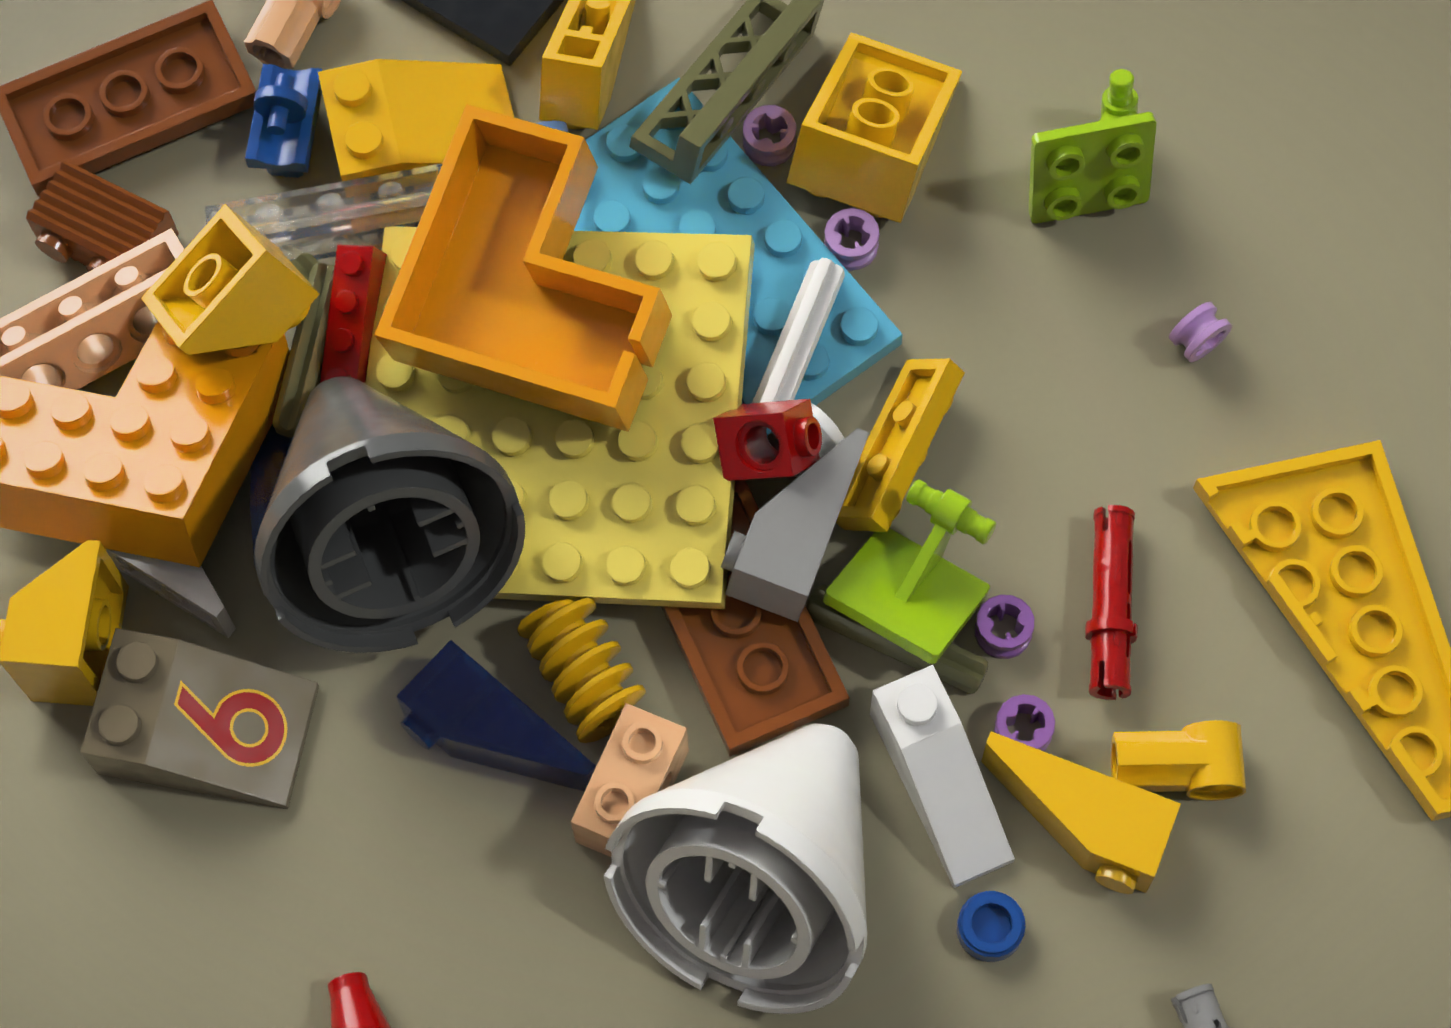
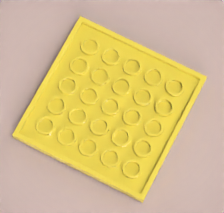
(605, 506)

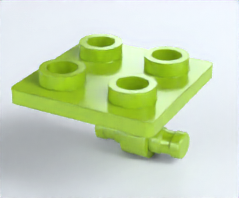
(1095, 162)
(909, 588)

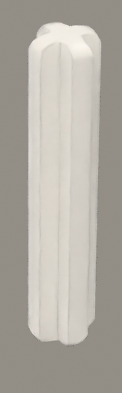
(801, 332)

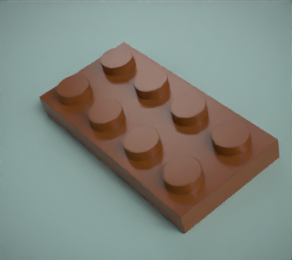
(126, 95)
(754, 665)

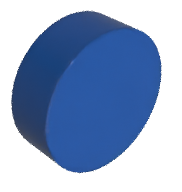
(990, 926)

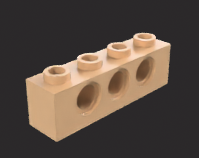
(89, 322)

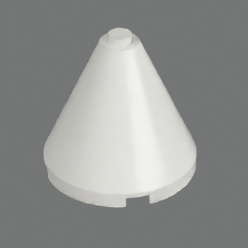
(752, 873)

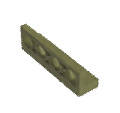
(735, 91)

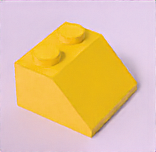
(229, 289)
(64, 627)

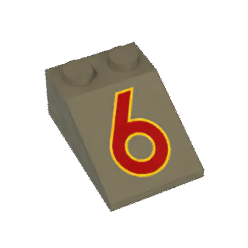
(198, 720)

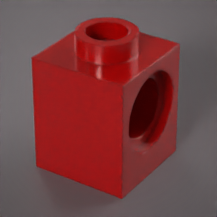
(745, 446)

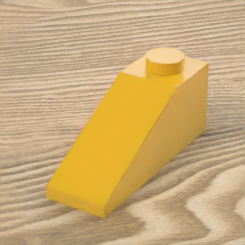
(583, 61)
(1094, 817)

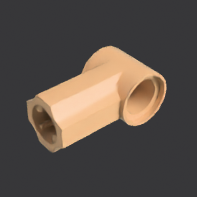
(285, 29)

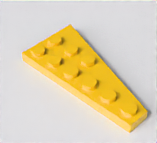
(1351, 583)

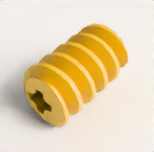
(580, 665)

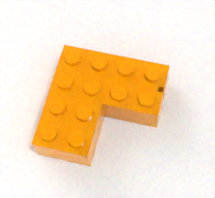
(490, 284)
(144, 466)

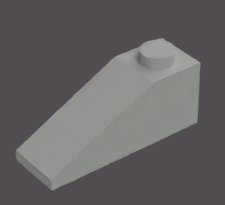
(790, 534)

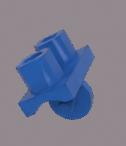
(284, 121)

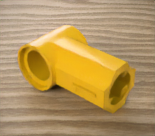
(1199, 759)

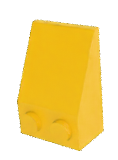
(404, 111)
(873, 127)

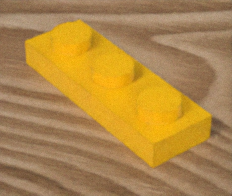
(899, 443)

